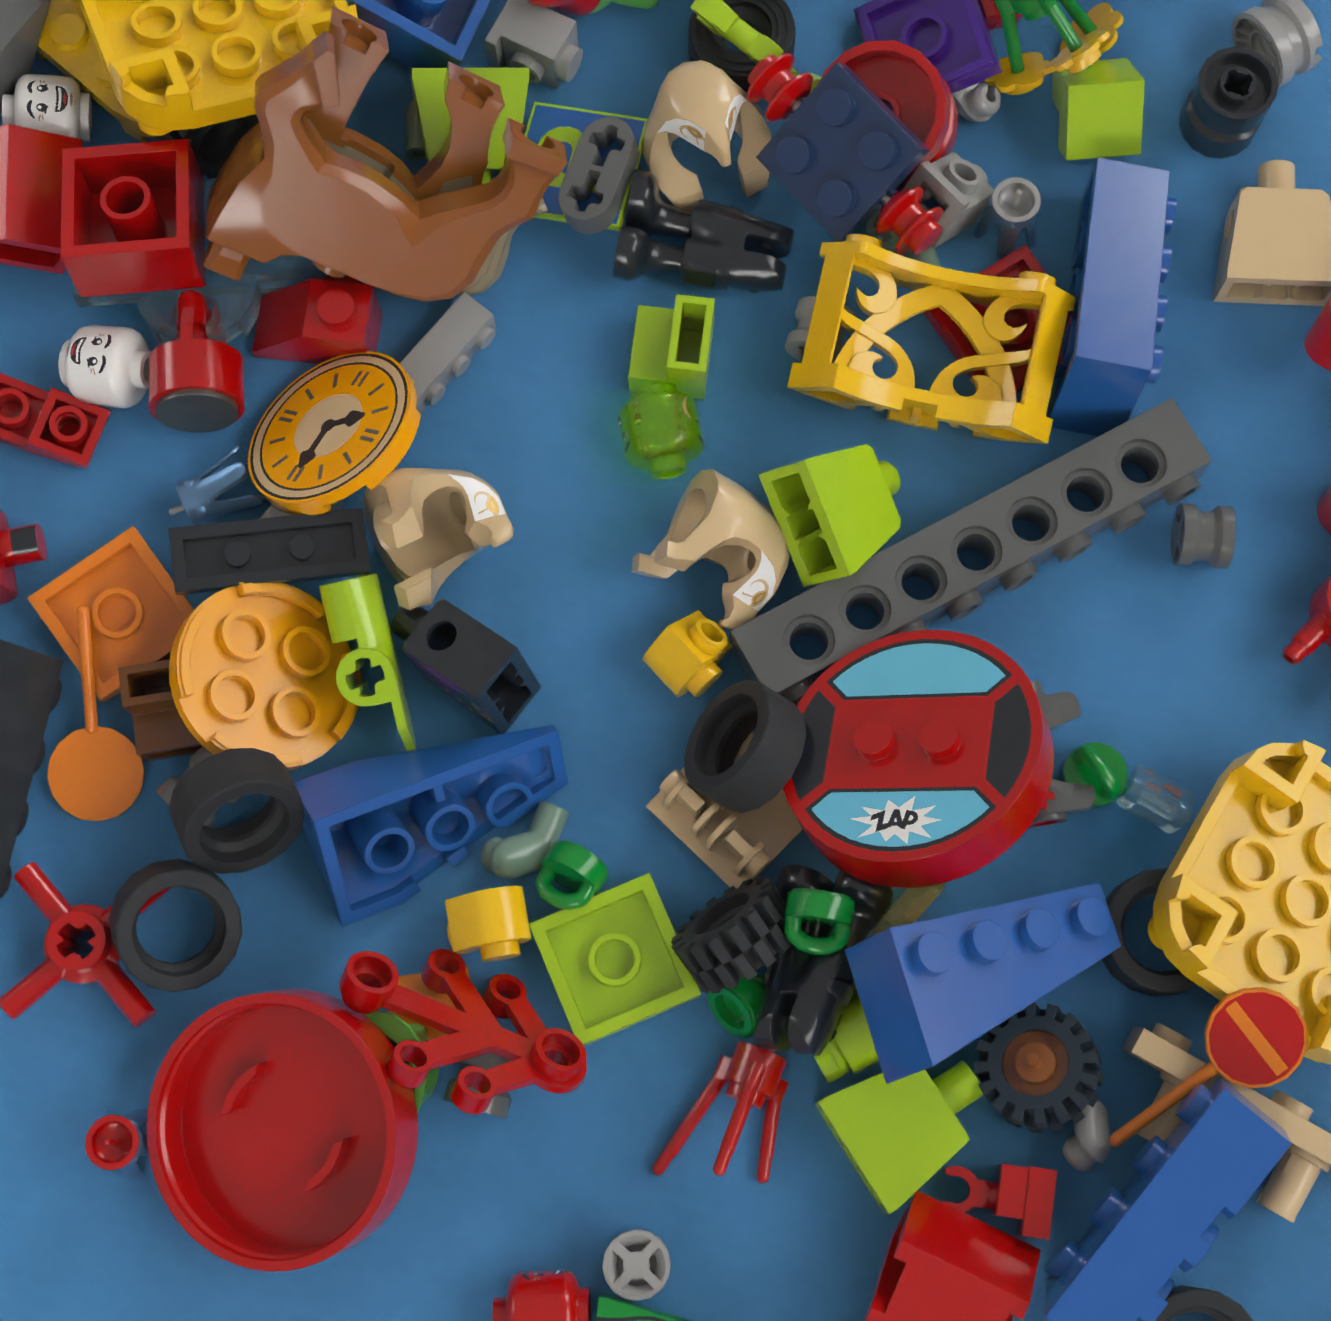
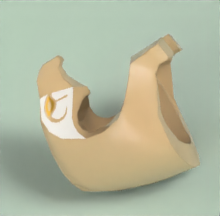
(704, 109)
(430, 525)
(729, 528)

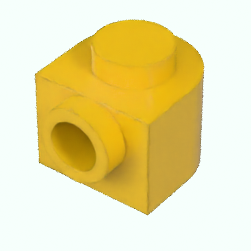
(688, 654)
(488, 923)

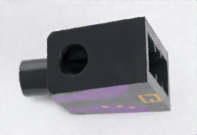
(467, 662)

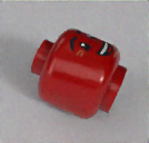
(543, 1298)

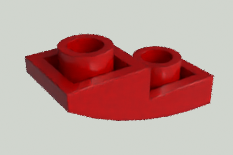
(49, 422)

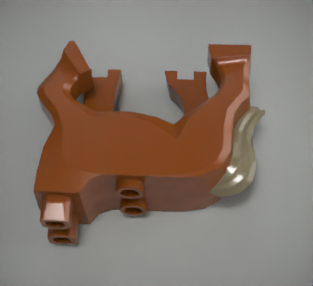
(350, 203)

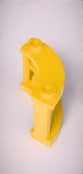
(993, 408)

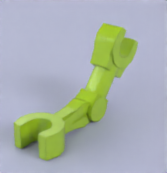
(726, 23)

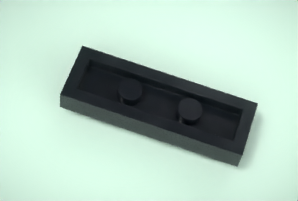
(269, 551)

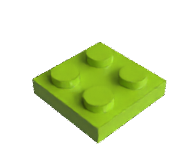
(614, 960)

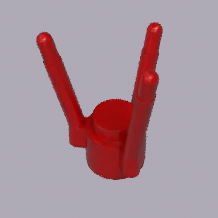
(751, 1079)

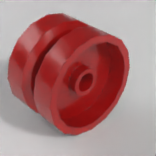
(911, 89)

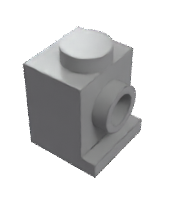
(537, 40)
(958, 188)

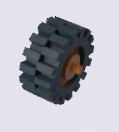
(1039, 1068)

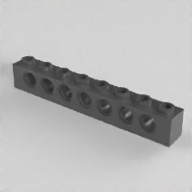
(1154, 440)

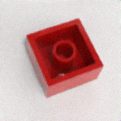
(133, 218)

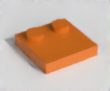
(129, 608)

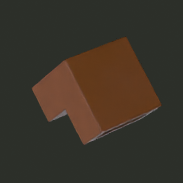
(156, 720)

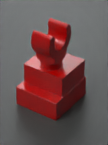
(1016, 1194)

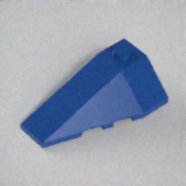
(405, 814)

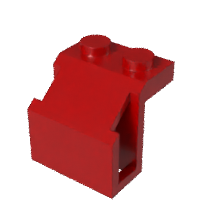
(31, 197)
(952, 1268)

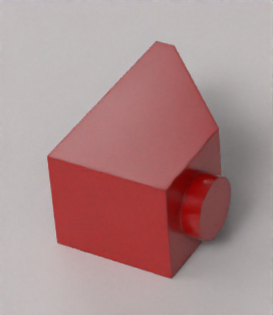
(317, 321)

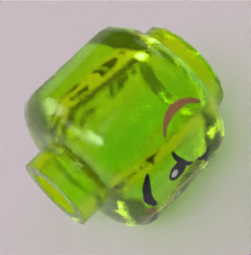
(661, 430)

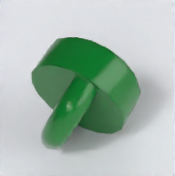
(1099, 767)
(574, 870)
(818, 908)
(739, 1006)

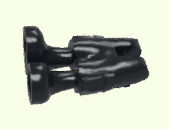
(721, 244)
(809, 990)

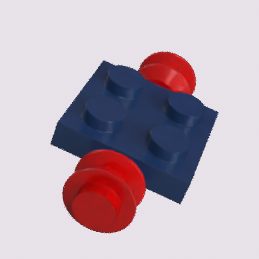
(843, 153)

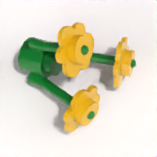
(1081, 44)

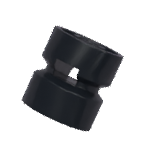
(1228, 102)

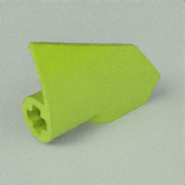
(358, 612)

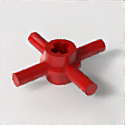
(59, 947)

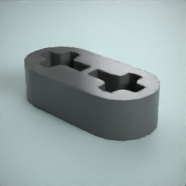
(587, 170)

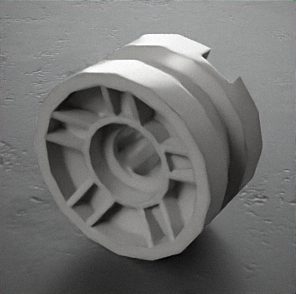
(1281, 33)

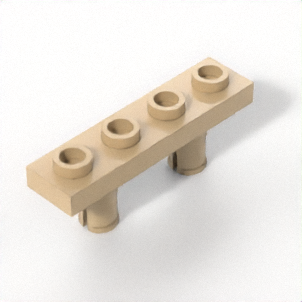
(1310, 1144)

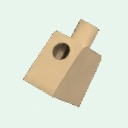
(1276, 243)

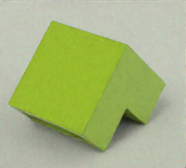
(1099, 110)
(673, 345)

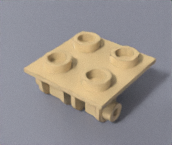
(727, 841)

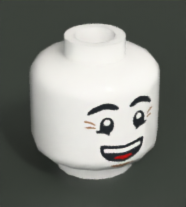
(50, 106)
(106, 366)

